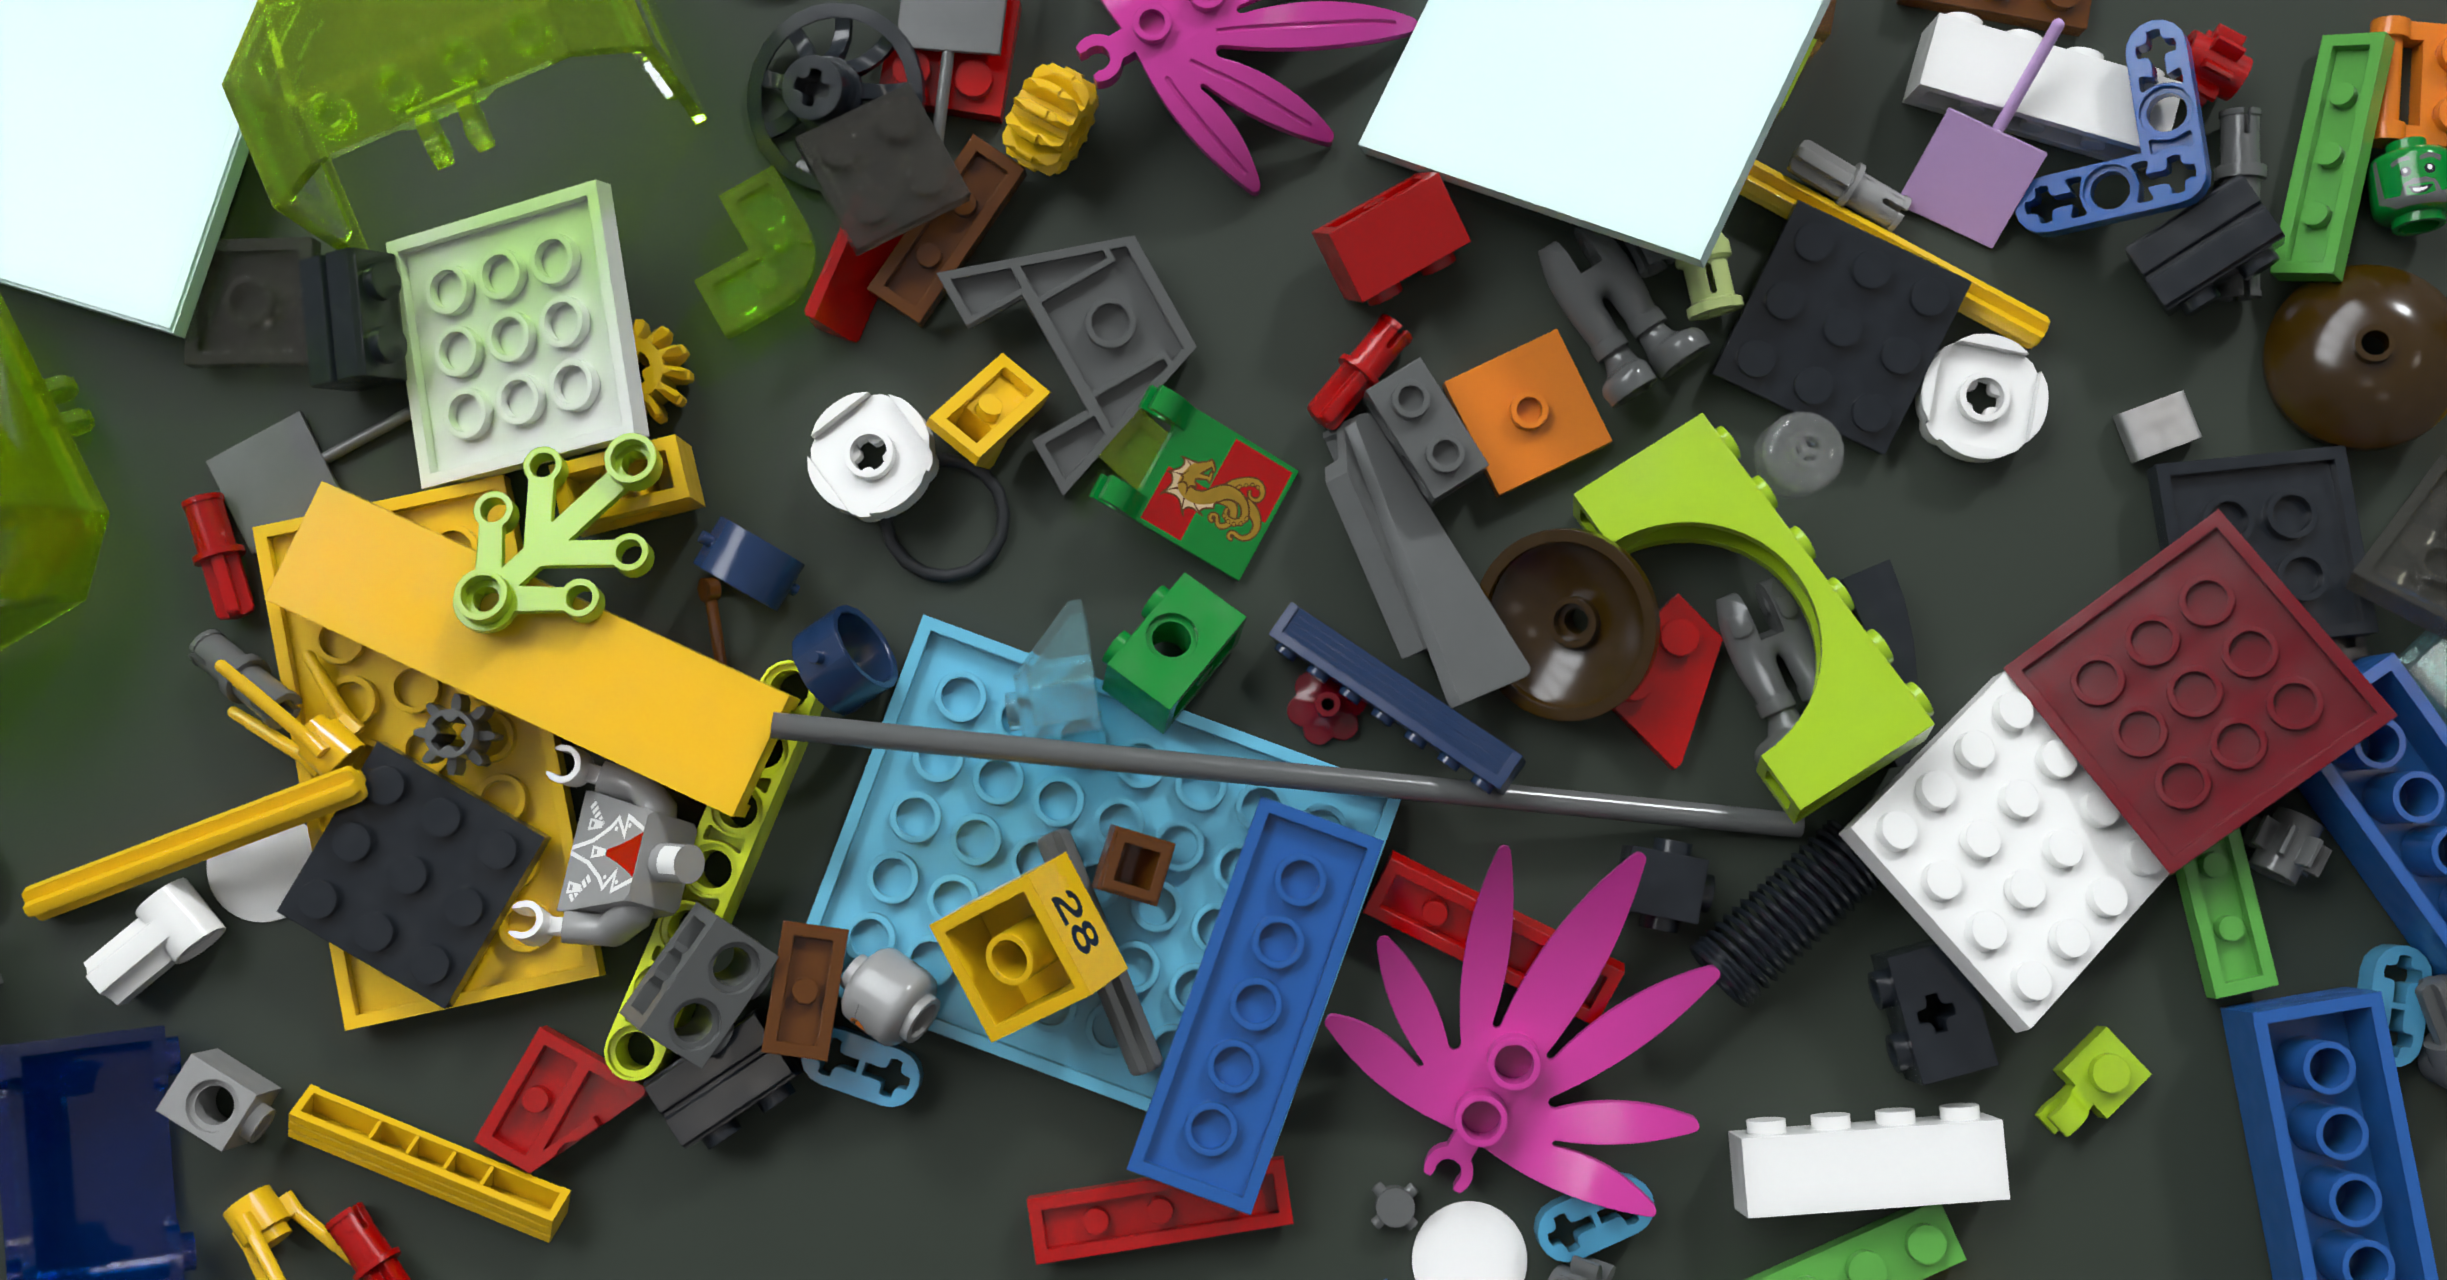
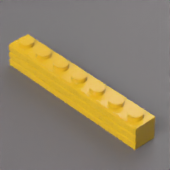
(429, 1163)

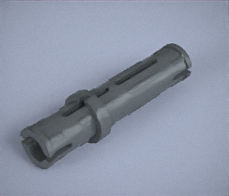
(2240, 154)

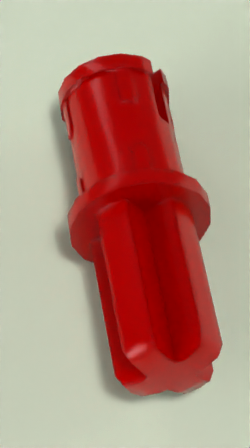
(1358, 372)
(219, 555)
(365, 1246)

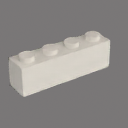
(2072, 103)
(1868, 1163)

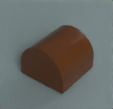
(1133, 865)

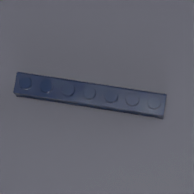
(1396, 700)

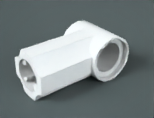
(169, 931)

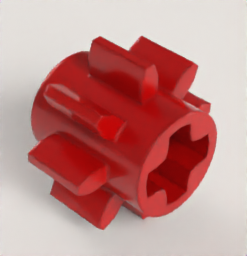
(2219, 63)

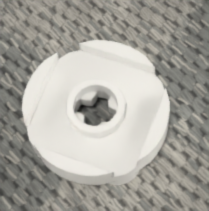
(2009, 377)
(836, 451)

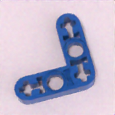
(2157, 148)

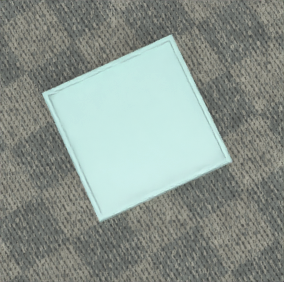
(1597, 107)
(117, 151)

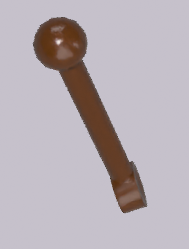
(710, 592)

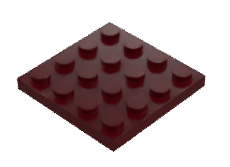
(2198, 692)

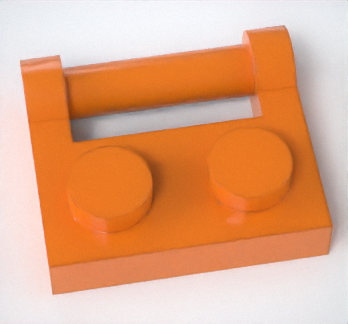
(2427, 82)

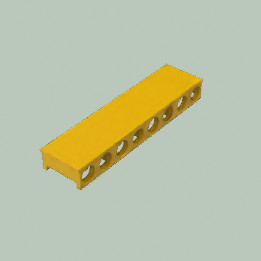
(589, 683)

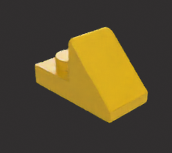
(989, 411)

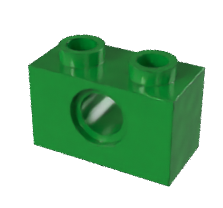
(1161, 685)

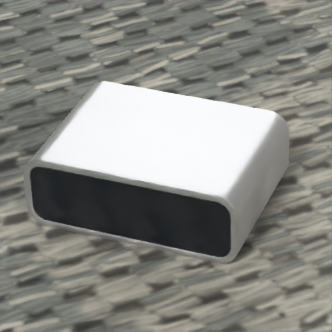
(2157, 426)

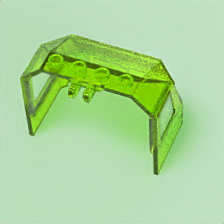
(351, 71)

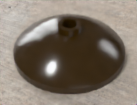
(2338, 389)
(1535, 594)

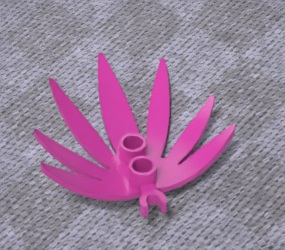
(1178, 53)
(1500, 1076)

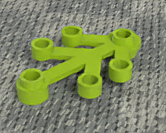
(553, 542)

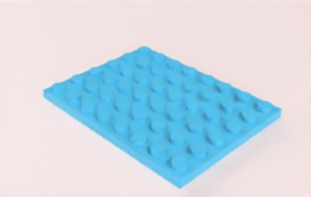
(953, 827)

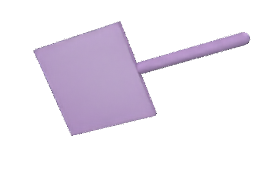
(1975, 171)

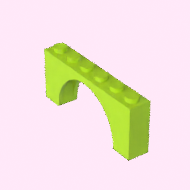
(1700, 493)

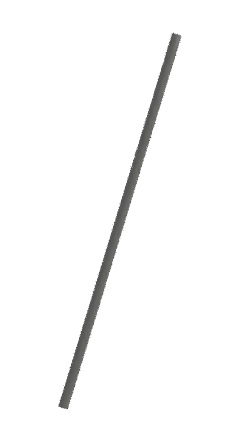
(1278, 774)

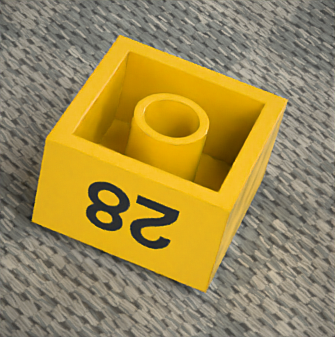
(1029, 947)

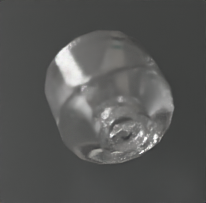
(1784, 469)

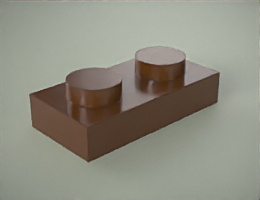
(805, 991)

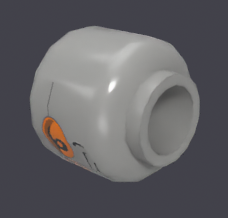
(889, 997)

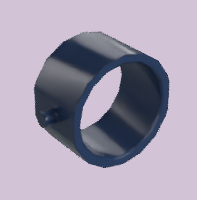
(748, 563)
(844, 660)

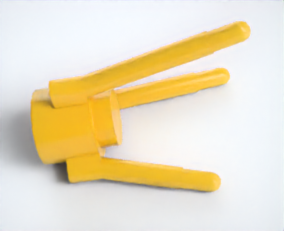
(320, 743)
(261, 1223)

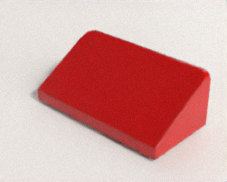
(840, 296)

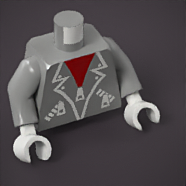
(623, 862)

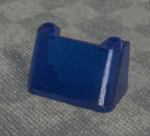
(90, 1158)

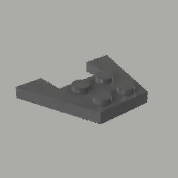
(1104, 325)

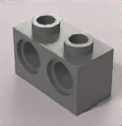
(1425, 431)
(686, 977)

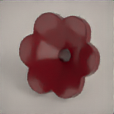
(1318, 723)

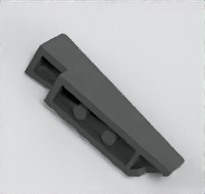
(1415, 568)

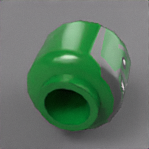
(2409, 187)

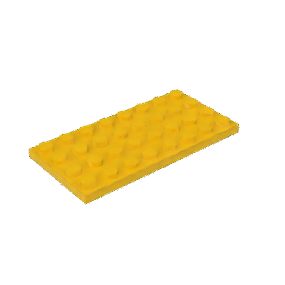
(391, 706)

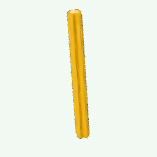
(1981, 301)
(195, 843)

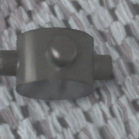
(1394, 1206)

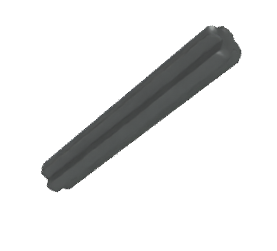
(1119, 995)

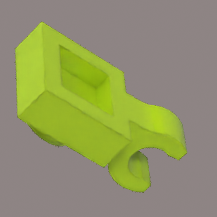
(2097, 1078)

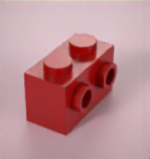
(1392, 238)

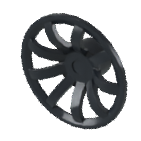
(825, 85)

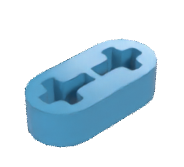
(2399, 997)
(862, 1083)
(1592, 1236)

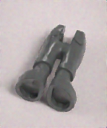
(1619, 282)
(1756, 655)

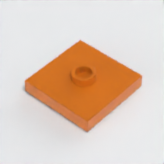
(1527, 412)

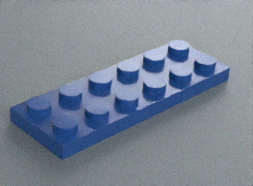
(1255, 1005)

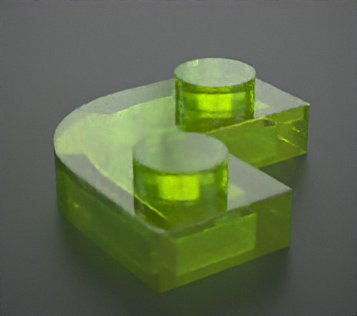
(777, 261)

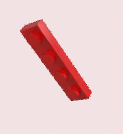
(1440, 915)
(1145, 1215)

